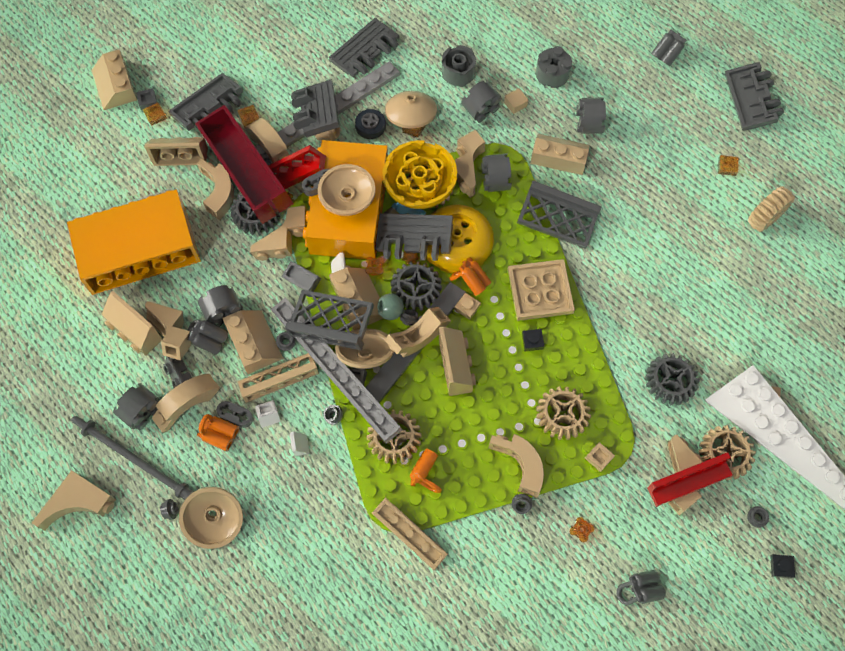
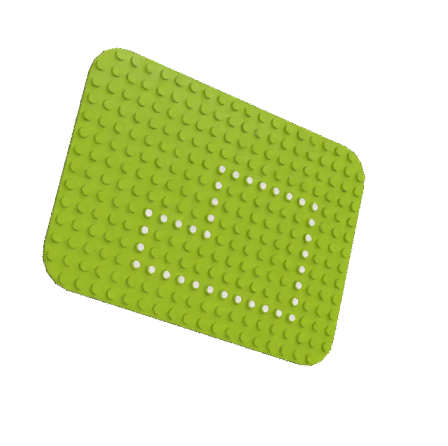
(505, 375)

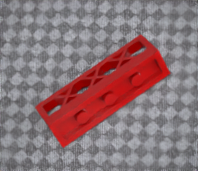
(298, 170)
(690, 480)

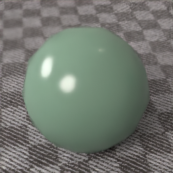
(390, 306)

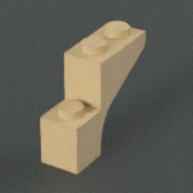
(468, 149)
(279, 242)
(169, 324)
(683, 458)

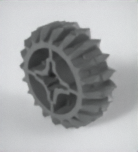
(251, 222)
(431, 288)
(679, 392)

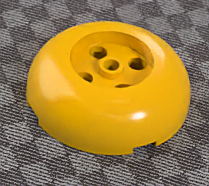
(424, 164)
(478, 232)

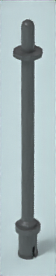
(181, 490)

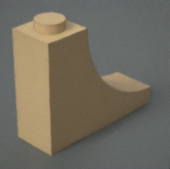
(73, 496)

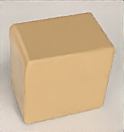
(516, 100)

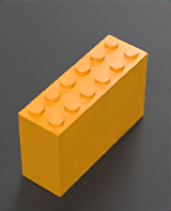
(353, 234)
(132, 242)

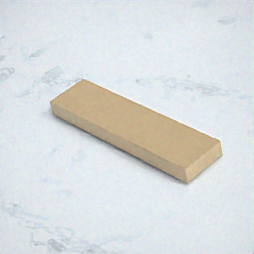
(409, 533)

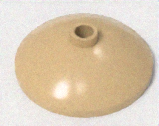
(411, 109)
(344, 181)
(374, 352)
(209, 530)

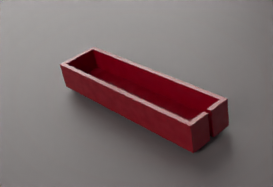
(244, 164)

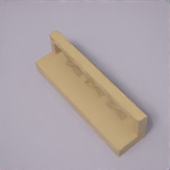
(280, 380)

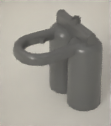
(669, 47)
(207, 336)
(644, 586)

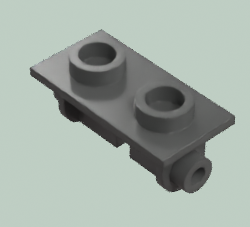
(174, 368)

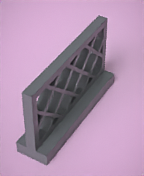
(564, 201)
(324, 334)

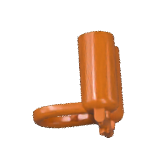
(473, 276)
(217, 432)
(422, 470)

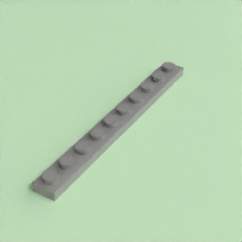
(344, 100)
(343, 378)

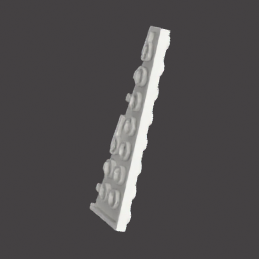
(767, 419)

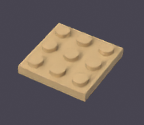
(540, 290)

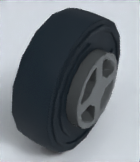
(365, 119)

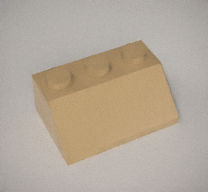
(113, 80)
(176, 151)
(560, 154)
(356, 285)
(130, 325)
(252, 339)
(456, 361)

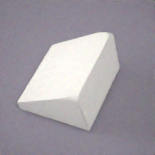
(338, 263)
(267, 413)
(299, 443)

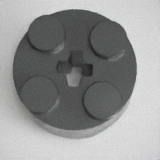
(458, 65)
(553, 67)
(481, 101)
(591, 115)
(497, 172)
(219, 303)
(136, 406)

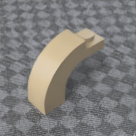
(268, 139)
(222, 196)
(419, 334)
(181, 398)
(527, 458)

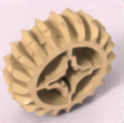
(771, 208)
(574, 401)
(743, 449)
(394, 453)

